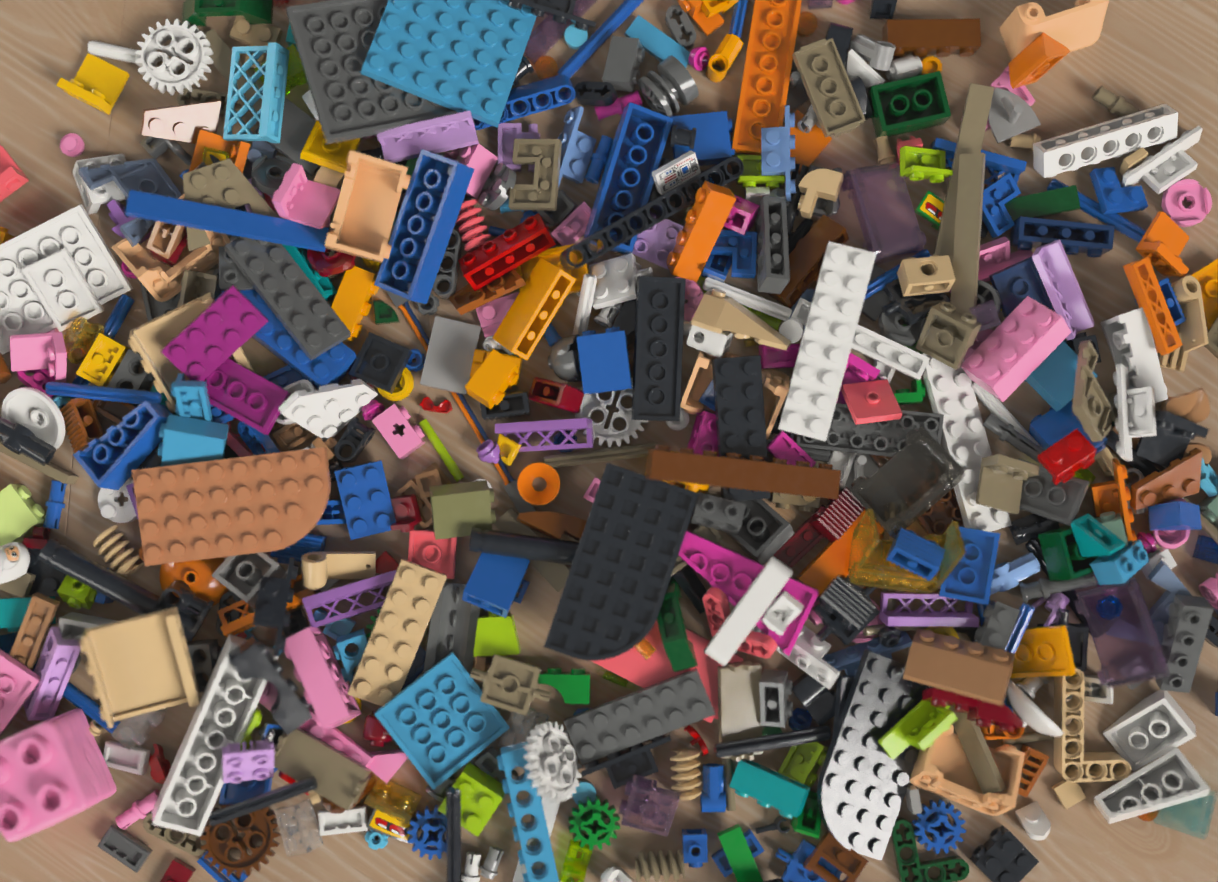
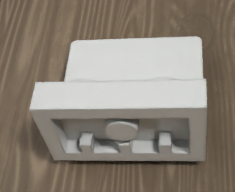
(104, 194)

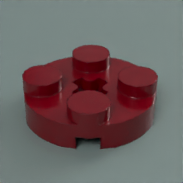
(330, 265)

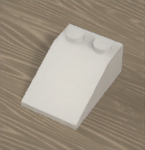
(1150, 729)

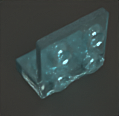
(1190, 816)

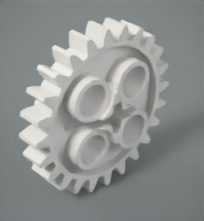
(165, 76)
(592, 403)
(552, 762)

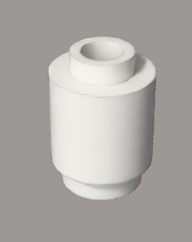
(904, 68)

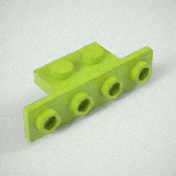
(917, 728)

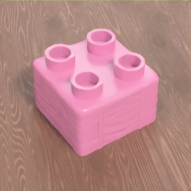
(50, 775)

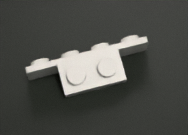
(1166, 166)
(1135, 412)
(808, 656)

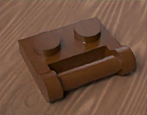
(835, 853)

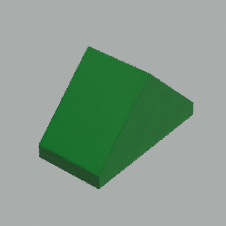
(810, 819)

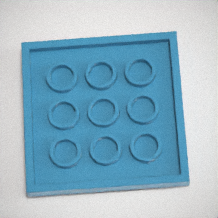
(441, 720)

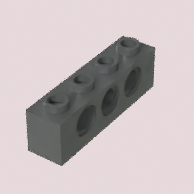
(772, 245)

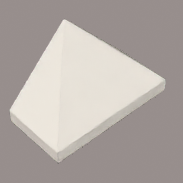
(857, 66)

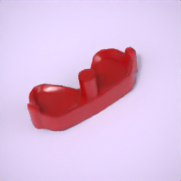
(428, 405)
(697, 738)

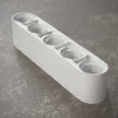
(748, 611)

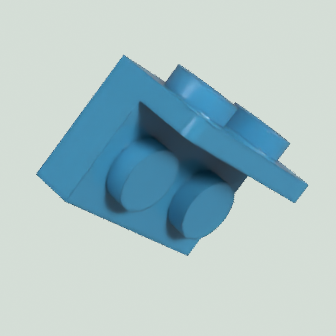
(191, 399)

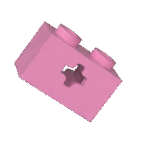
(387, 426)

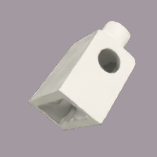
(711, 343)

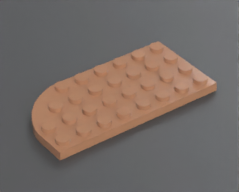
(230, 505)

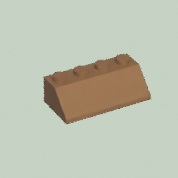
(959, 666)

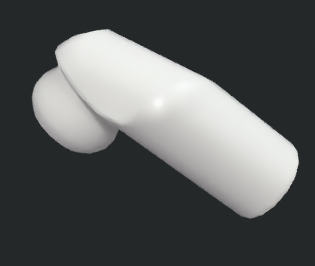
(490, 344)

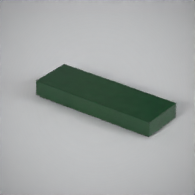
(1044, 203)

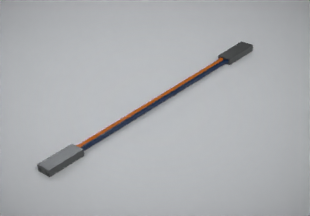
(511, 488)

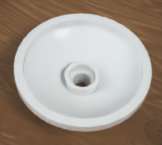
(35, 412)
(1030, 712)

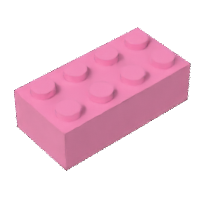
(1016, 348)
(321, 677)

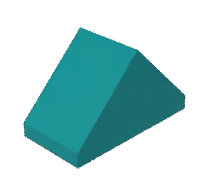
(1094, 538)

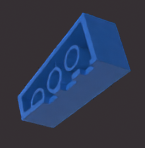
(124, 446)

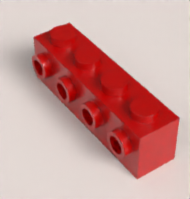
(506, 252)

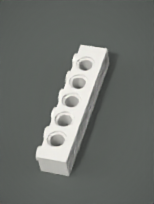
(1105, 140)

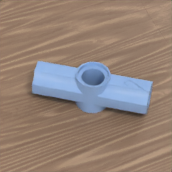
(1010, 573)

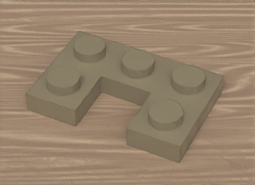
(544, 192)

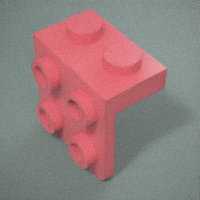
(10, 175)

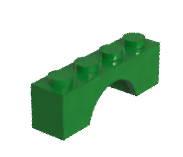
(572, 685)

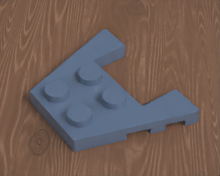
(138, 176)
(1164, 577)

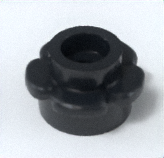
(889, 636)

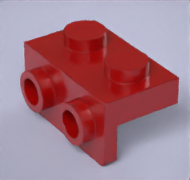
(1067, 456)

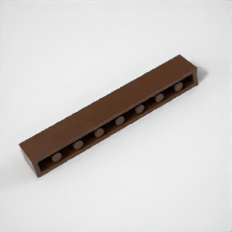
(742, 474)

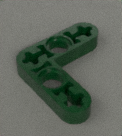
(921, 869)

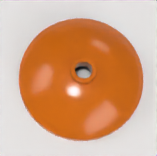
(205, 584)

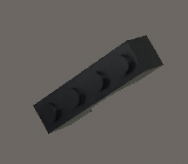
(253, 662)

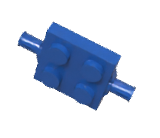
(794, 869)

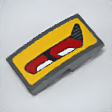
(389, 826)

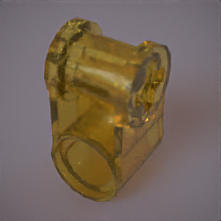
(80, 339)

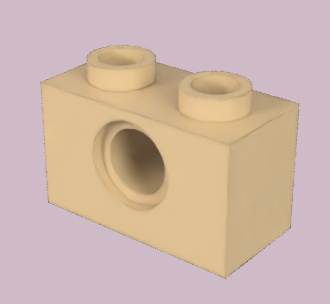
(938, 278)

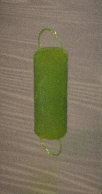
(612, 677)

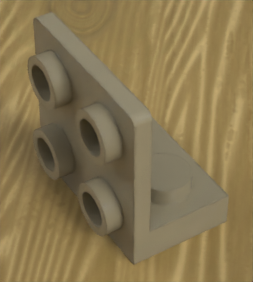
(1002, 482)

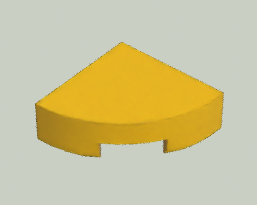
(508, 449)

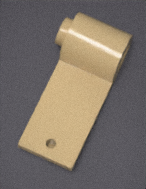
(1190, 298)
(321, 566)

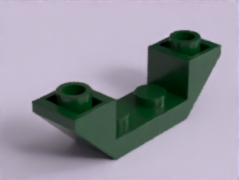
(253, 10)
(673, 631)

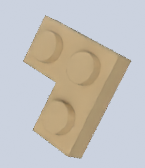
(254, 35)

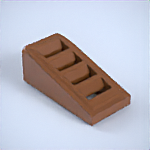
(1037, 768)

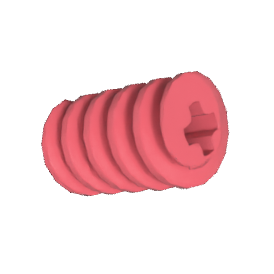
(470, 226)

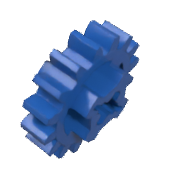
(949, 830)
(425, 839)

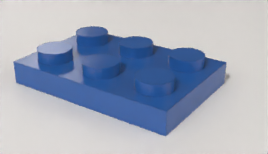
(365, 499)
(974, 572)

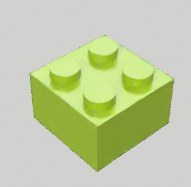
(479, 798)

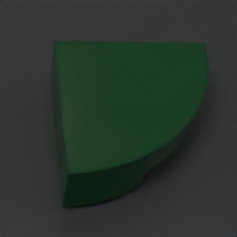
(384, 313)

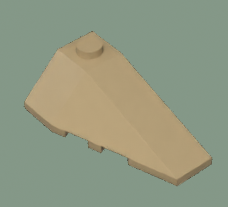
(724, 313)

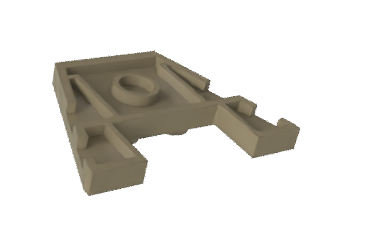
(220, 186)
(1089, 400)

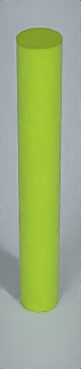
(441, 450)

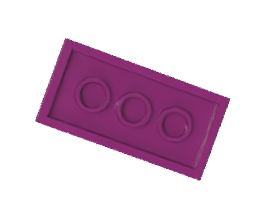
(214, 335)
(245, 395)

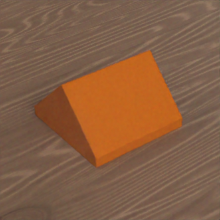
(1036, 60)

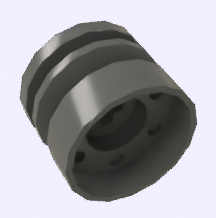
(669, 87)

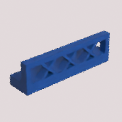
(993, 161)

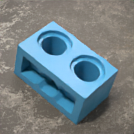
(1121, 564)
(350, 659)

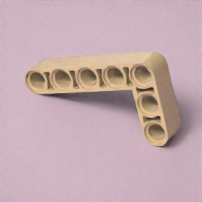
(1074, 732)

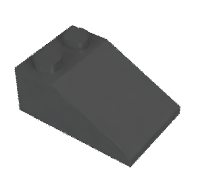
(761, 531)

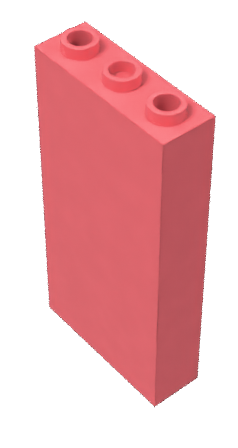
(658, 668)

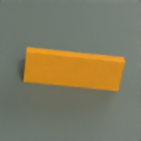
(534, 309)

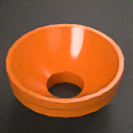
(526, 479)

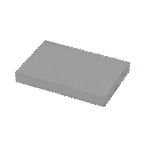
(450, 355)

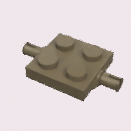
(510, 684)

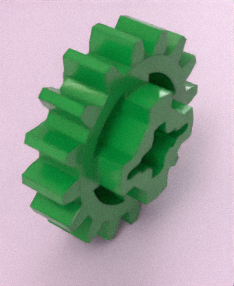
(585, 820)

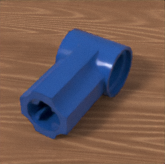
(713, 793)

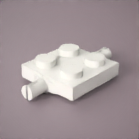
(616, 280)

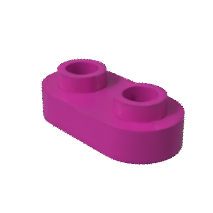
(37, 380)

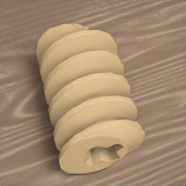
(116, 552)
(686, 772)

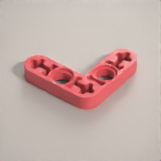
(756, 643)

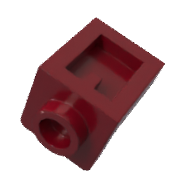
(406, 513)

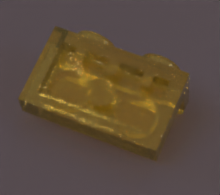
(393, 800)

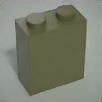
(460, 508)

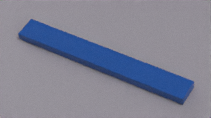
(225, 220)

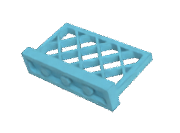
(271, 93)

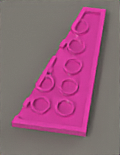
(734, 576)

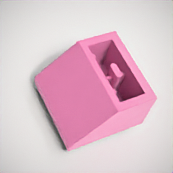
(477, 158)

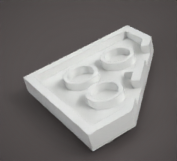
(329, 408)

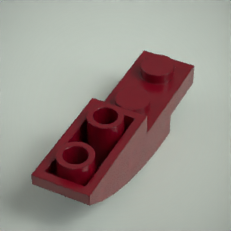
(977, 710)

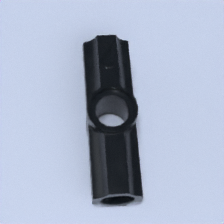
(23, 441)

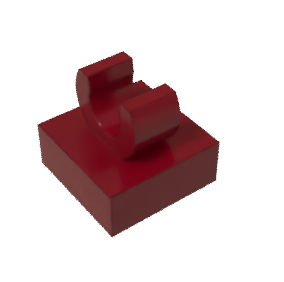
(39, 539)

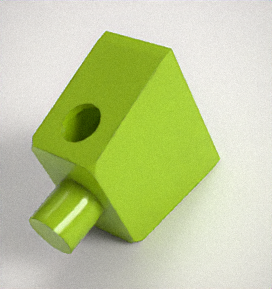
(496, 636)

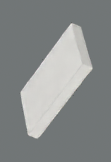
(62, 289)

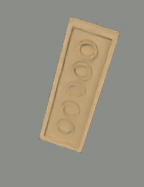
(397, 633)

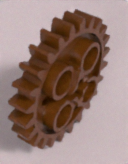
(220, 847)

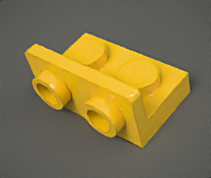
(102, 360)

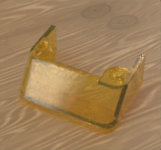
(870, 567)

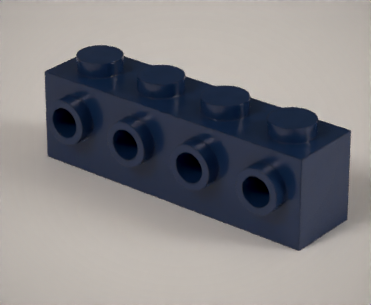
(1074, 236)

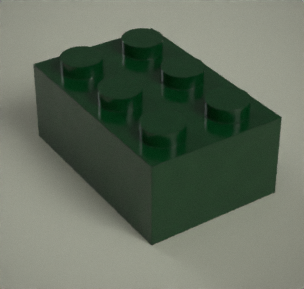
(909, 104)

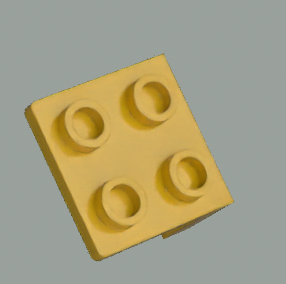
(96, 83)

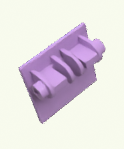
(657, 241)
(248, 764)

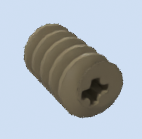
(659, 866)

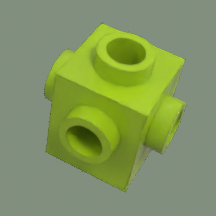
(76, 593)

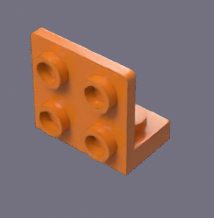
(237, 149)
(1163, 246)

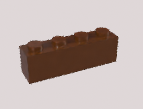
(933, 37)
(807, 258)

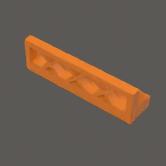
(1151, 299)
(246, 621)

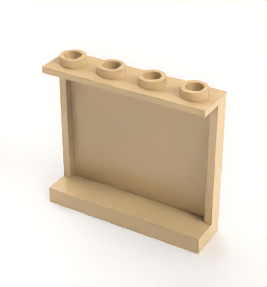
(157, 333)
(140, 665)

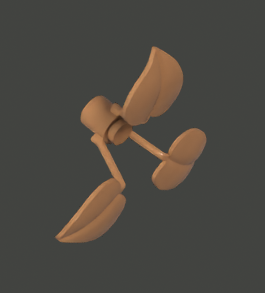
(1190, 406)

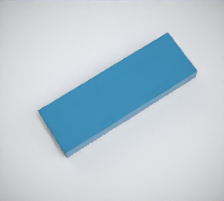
(656, 42)

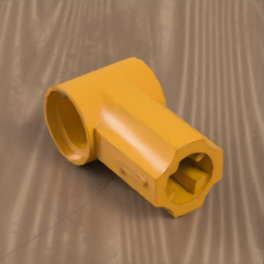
(724, 57)

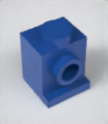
(694, 838)

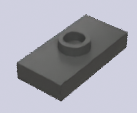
(124, 848)

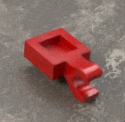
(159, 765)

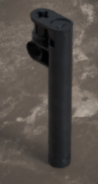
(522, 546)
(190, 607)

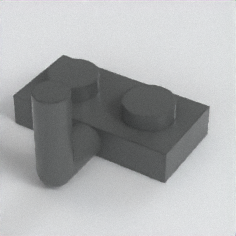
(157, 146)

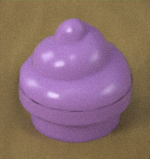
(488, 452)

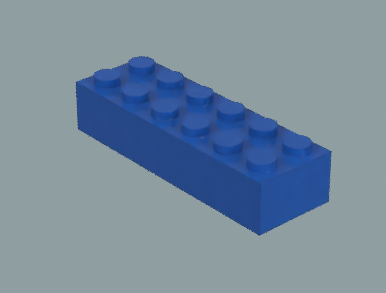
(628, 170)
(424, 226)
(321, 371)

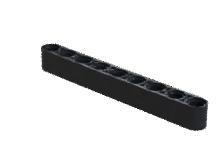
(643, 218)

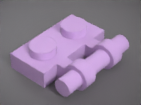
(506, 134)

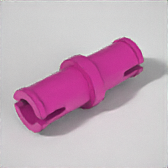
(618, 106)

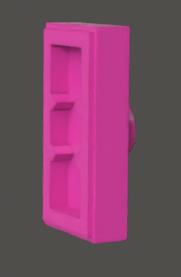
(777, 358)
(785, 448)

